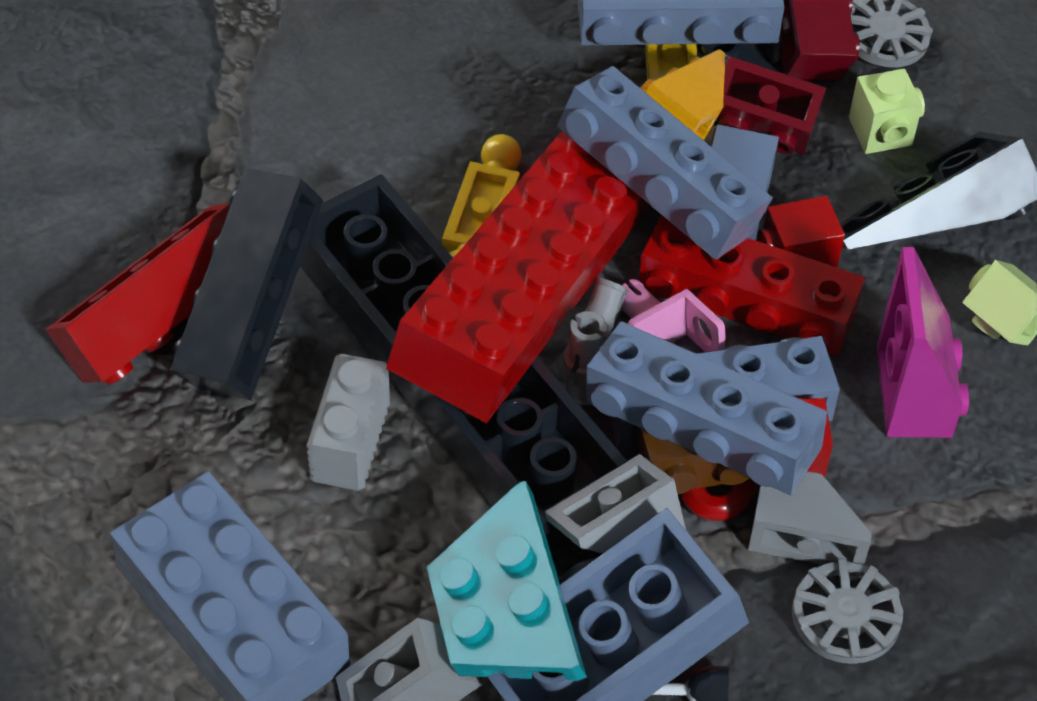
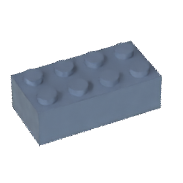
(230, 597)
(638, 618)

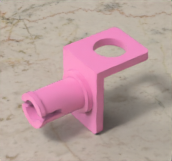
(673, 317)

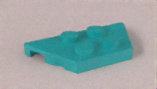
(503, 597)

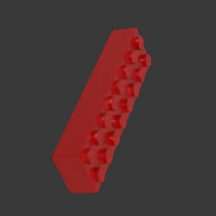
(515, 280)

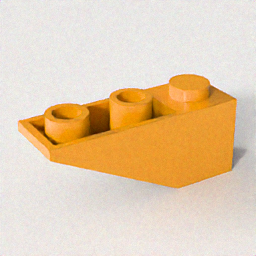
(692, 92)

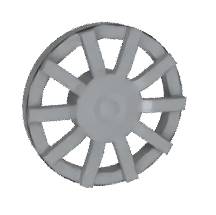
(887, 30)
(847, 611)

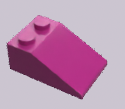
(919, 358)

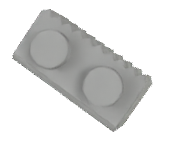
(349, 422)

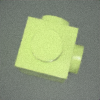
(886, 110)
(1004, 302)

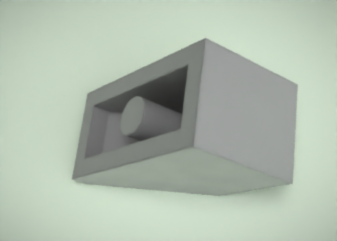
(616, 505)
(809, 524)
(407, 668)

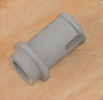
(607, 301)

